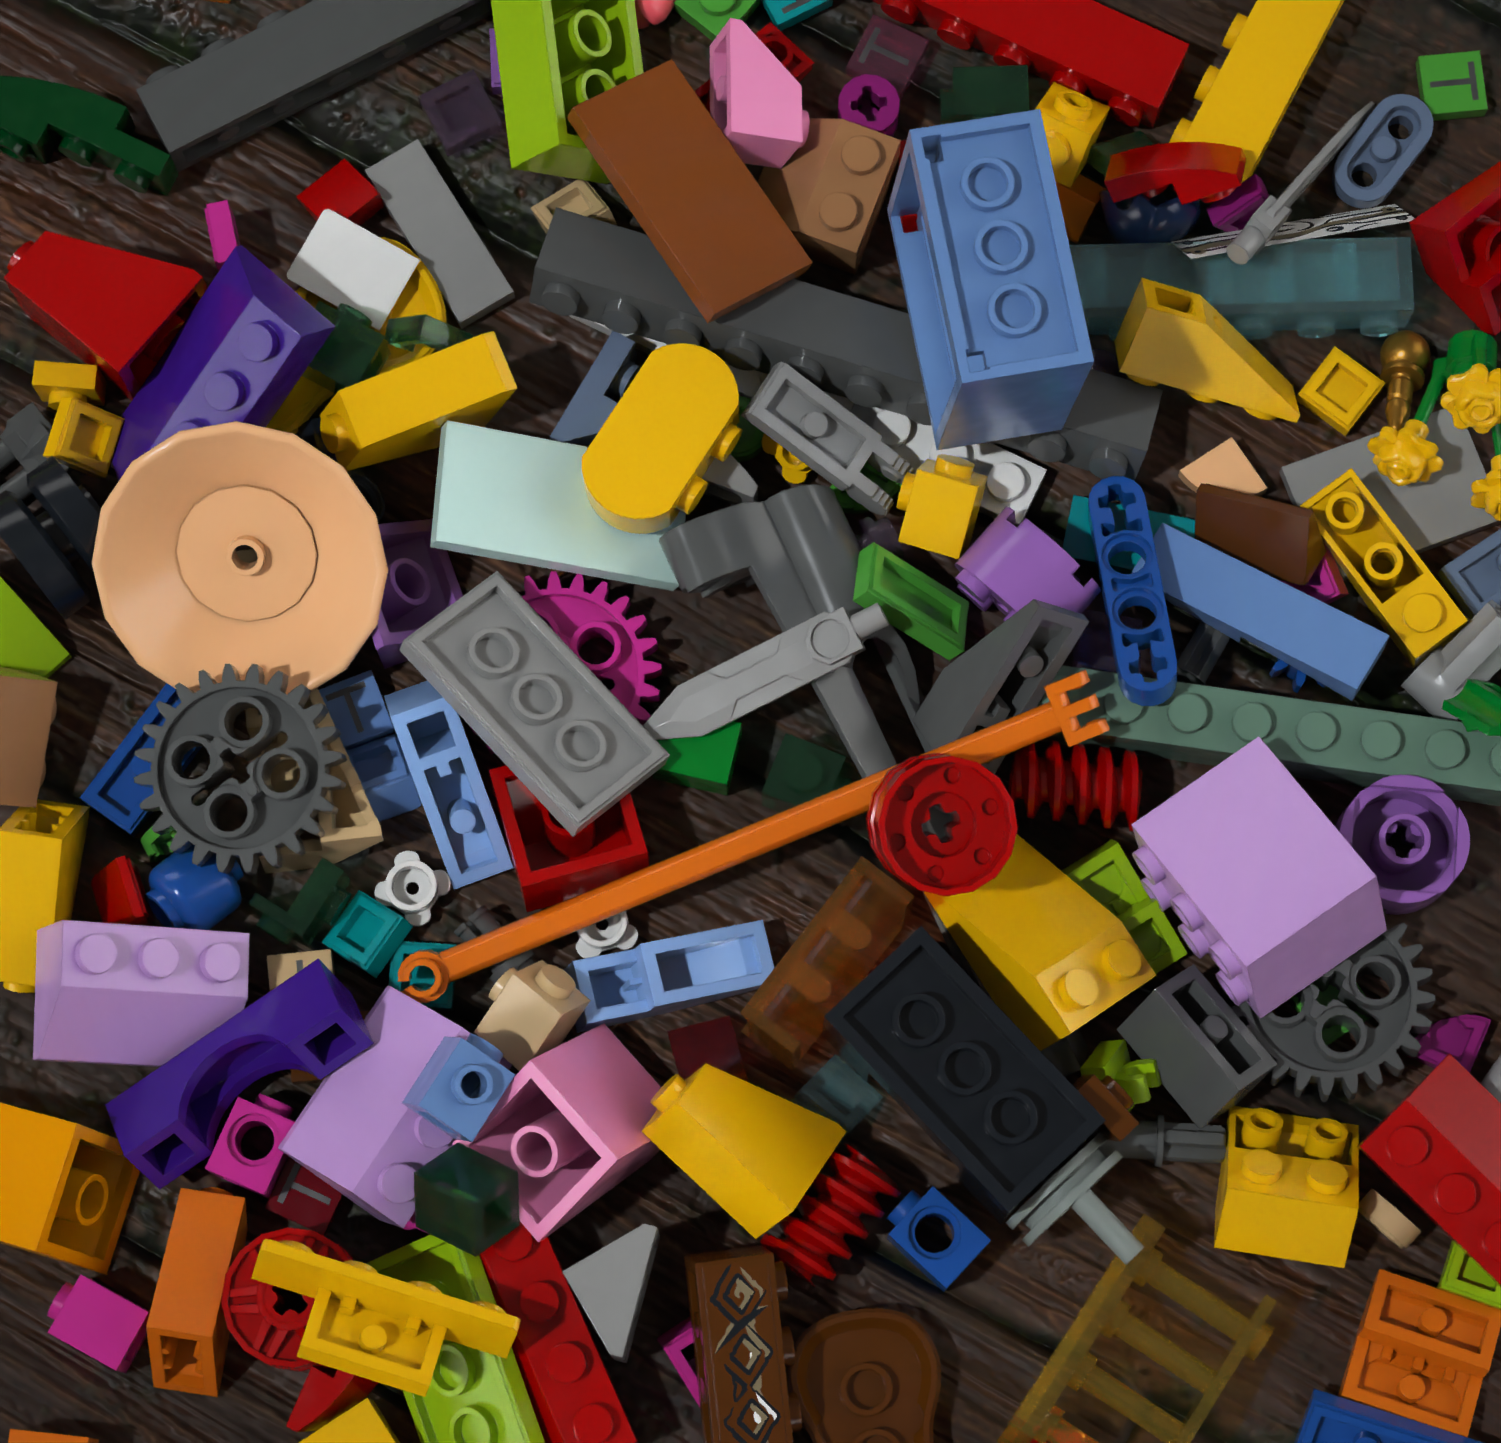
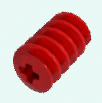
(1076, 783)
(831, 1215)

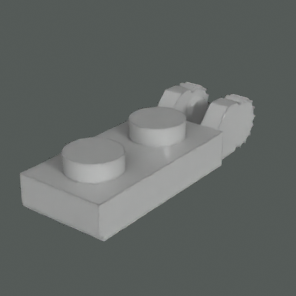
(825, 436)

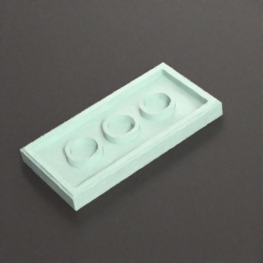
(529, 506)

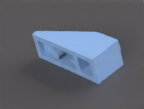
(448, 784)

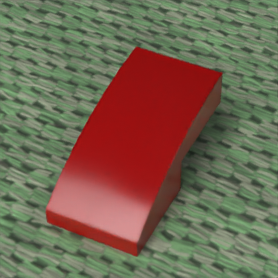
(326, 1396)

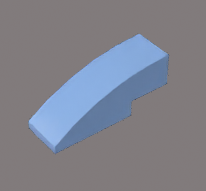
(672, 974)

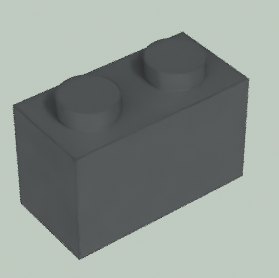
(1198, 1044)

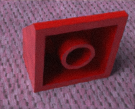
(551, 861)

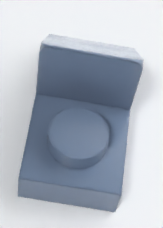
(594, 400)

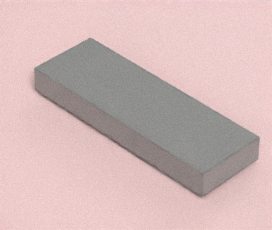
(440, 233)

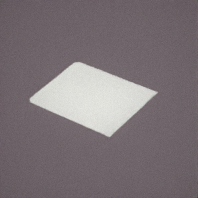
(352, 267)

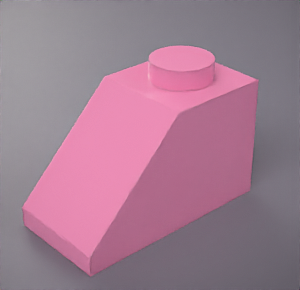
(755, 98)

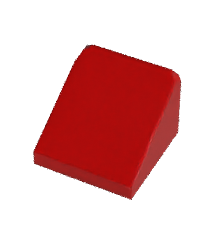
(343, 192)
(121, 894)

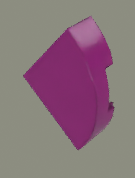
(1237, 208)
(1453, 1035)

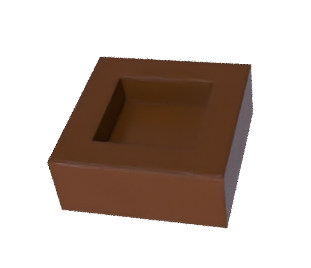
(1110, 1102)

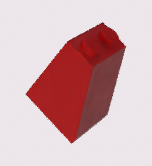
(104, 303)

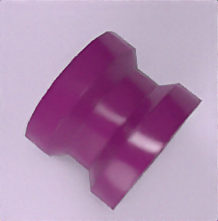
(880, 92)

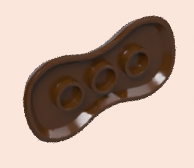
(866, 1378)

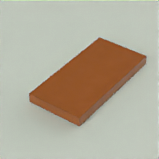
(689, 190)

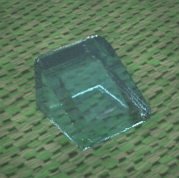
(838, 1095)

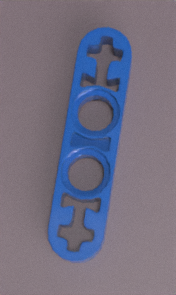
(1134, 589)

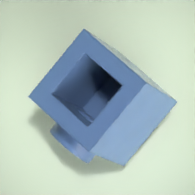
(460, 1086)

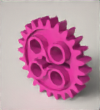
(585, 616)

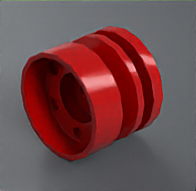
(974, 841)
(255, 1306)

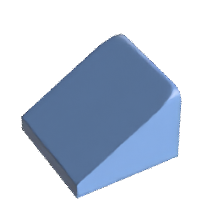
(385, 777)

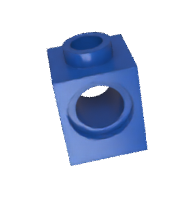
(943, 1266)

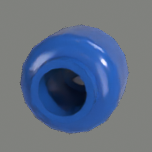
(191, 894)

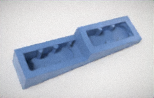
(1266, 612)

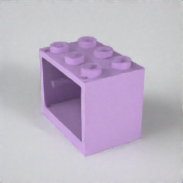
(1258, 878)

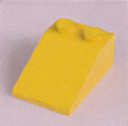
(1043, 946)

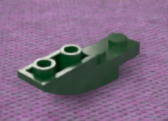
(87, 127)

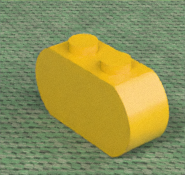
(663, 439)

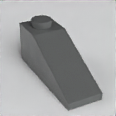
(1000, 674)

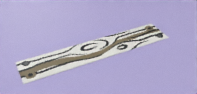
(1305, 229)

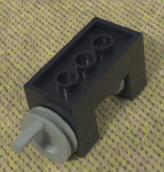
(978, 1091)

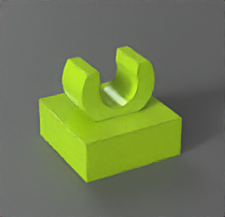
(1134, 1077)

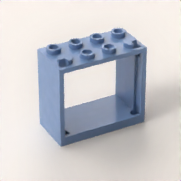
(989, 279)

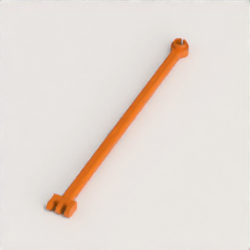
(742, 845)

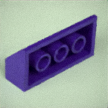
(227, 361)

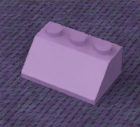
(133, 990)
(355, 1123)

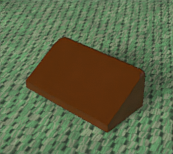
(1260, 532)

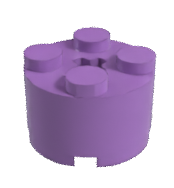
(1020, 564)
(1425, 821)

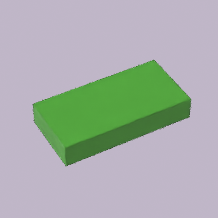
(912, 601)

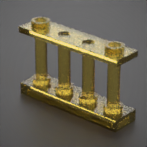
(1108, 1314)

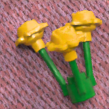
(1471, 401)

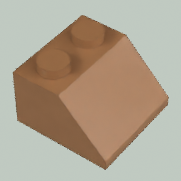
(834, 189)
(25, 720)

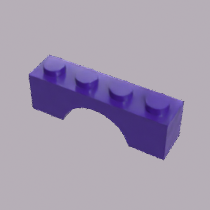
(174, 1112)

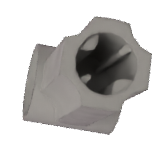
(1469, 655)

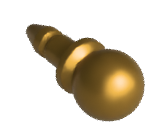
(1403, 362)

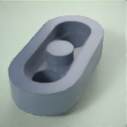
(1380, 153)

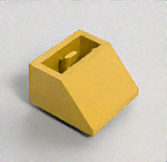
(1288, 1187)

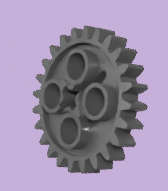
(208, 721)
(1298, 1040)

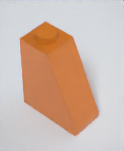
(186, 1314)

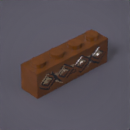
(742, 1346)

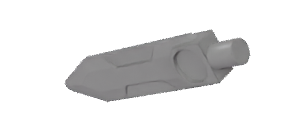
(1275, 211)
(764, 673)

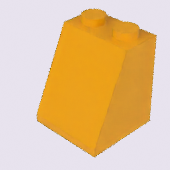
(62, 1188)

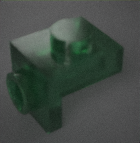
(318, 903)

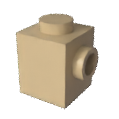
(531, 1011)

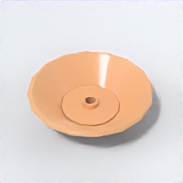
(187, 598)

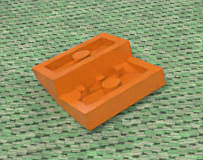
(1421, 1353)

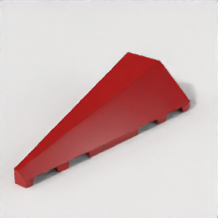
(1463, 247)

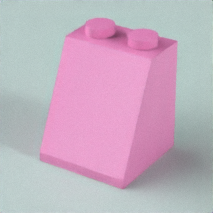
(571, 1127)

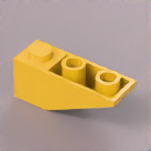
(1190, 346)
(1385, 568)

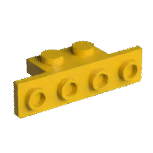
(377, 1322)

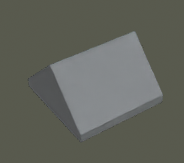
(614, 1286)

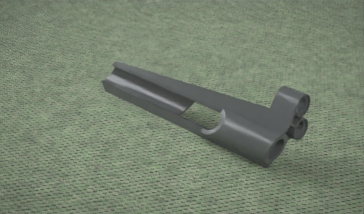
(807, 564)

